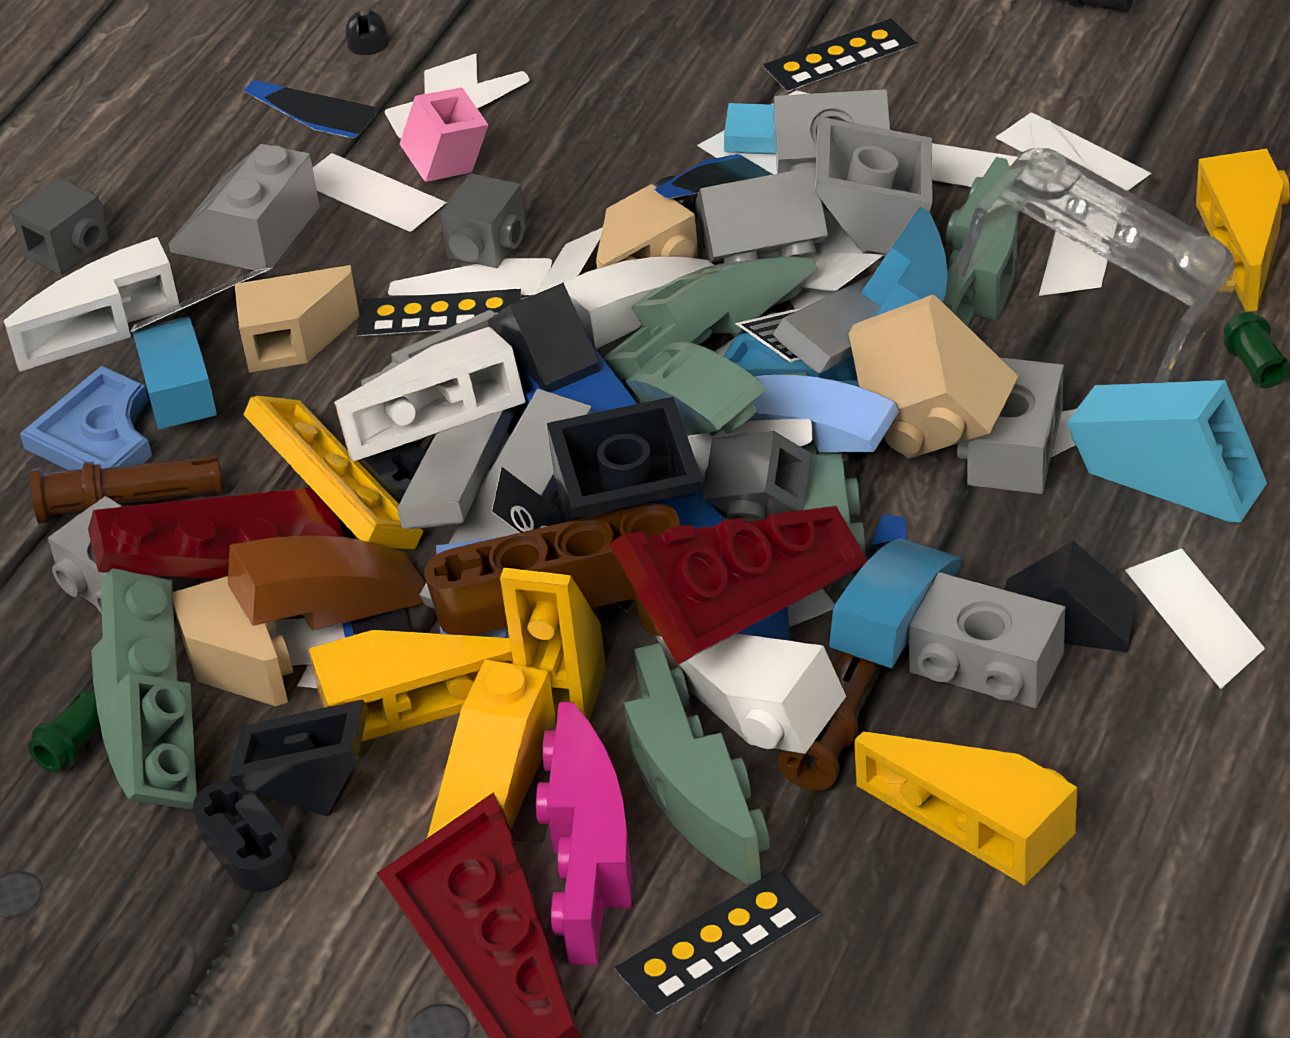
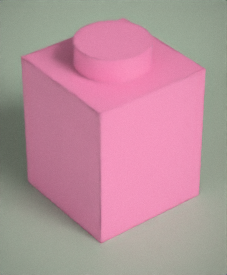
(443, 134)

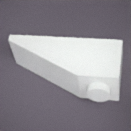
(431, 393)
(766, 689)

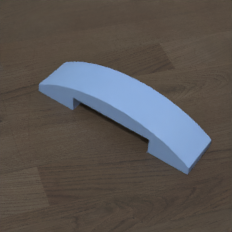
(840, 413)

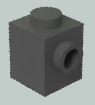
(483, 221)
(60, 226)
(756, 475)

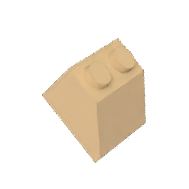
(935, 372)

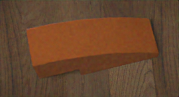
(321, 579)

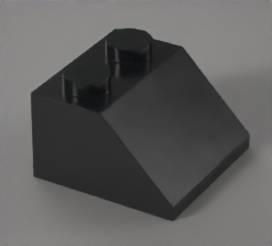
(622, 459)

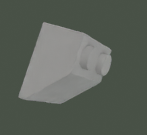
(872, 180)
(252, 211)
(761, 217)

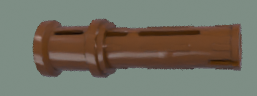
(81, 488)
(837, 736)

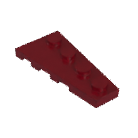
(197, 534)
(734, 574)
(483, 925)

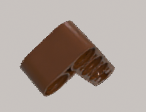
(467, 578)

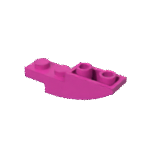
(585, 830)

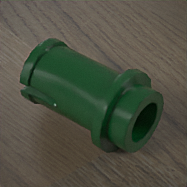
(1250, 339)
(57, 744)

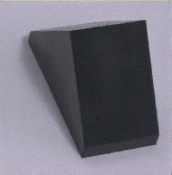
(547, 338)
(1096, 603)
(301, 755)

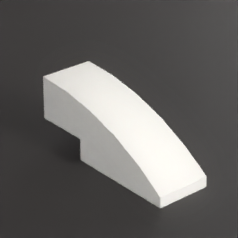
(607, 293)
(92, 305)

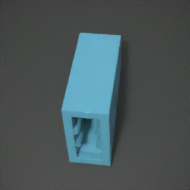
(1171, 444)

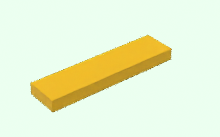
(330, 472)

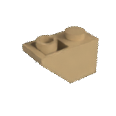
(645, 228)
(294, 316)
(227, 648)

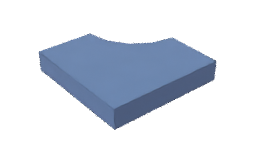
(92, 424)

